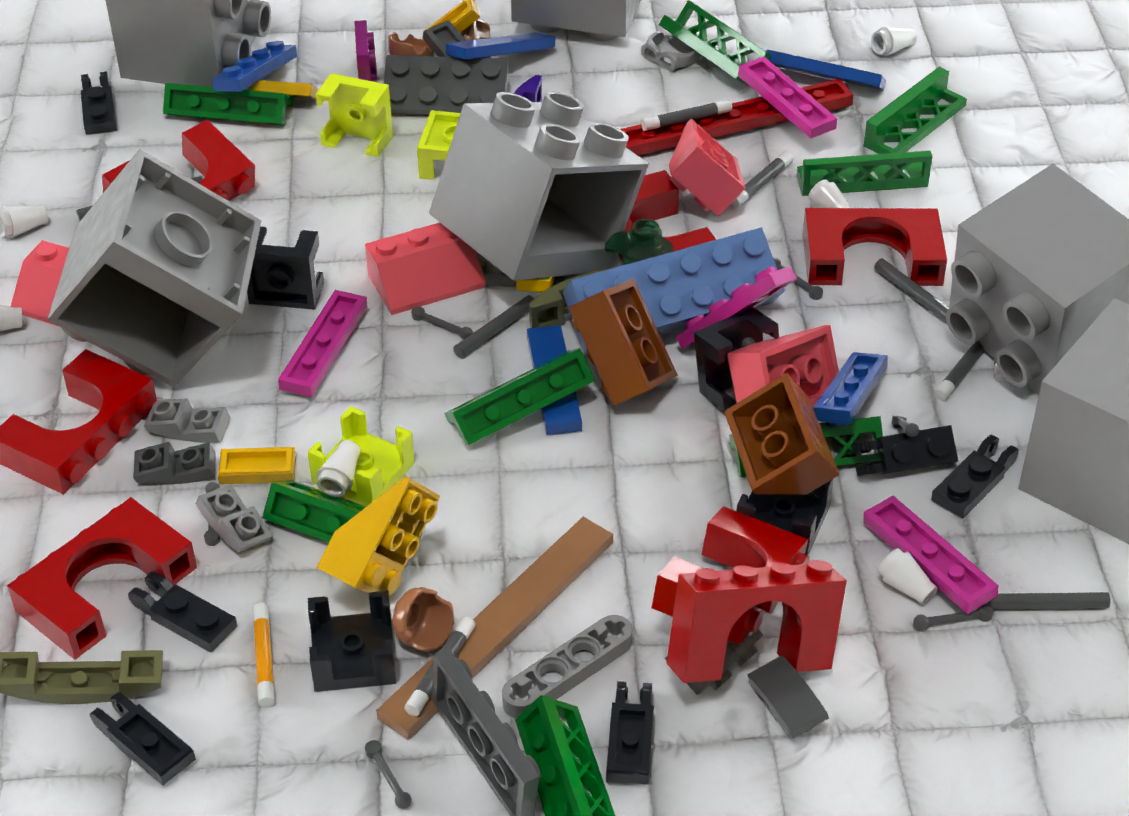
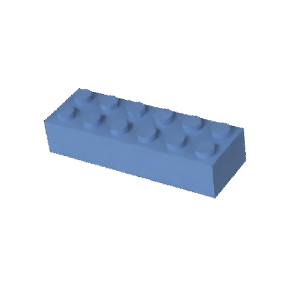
(686, 280)

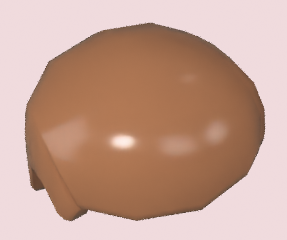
(408, 47)
(423, 619)

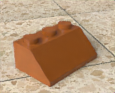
(622, 341)
(781, 440)

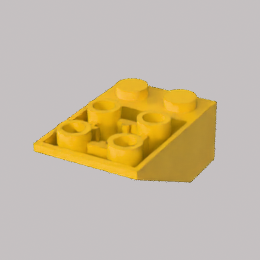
(381, 538)

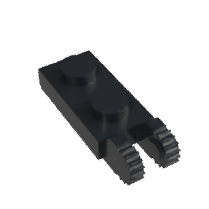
(97, 105)
(904, 453)
(974, 477)
(183, 612)
(630, 737)
(144, 739)

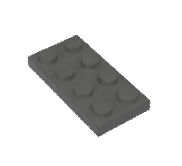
(442, 83)
(484, 736)

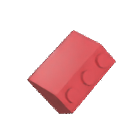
(422, 267)
(39, 280)

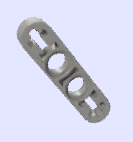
(564, 663)

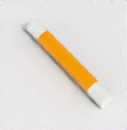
(263, 655)

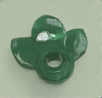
(640, 242)

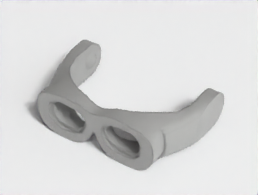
(677, 59)

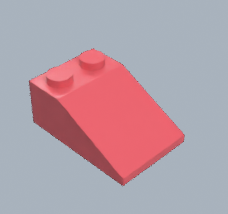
(705, 169)
(804, 355)

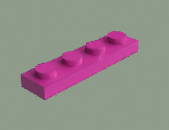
(787, 97)
(744, 297)
(322, 343)
(937, 558)

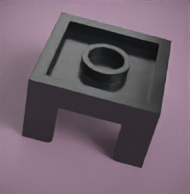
(286, 274)
(721, 338)
(791, 512)
(351, 648)

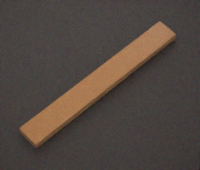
(508, 615)

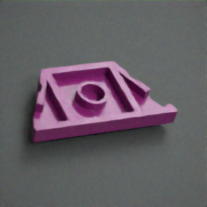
(365, 52)

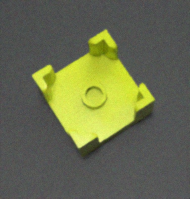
(356, 109)
(435, 141)
(379, 462)

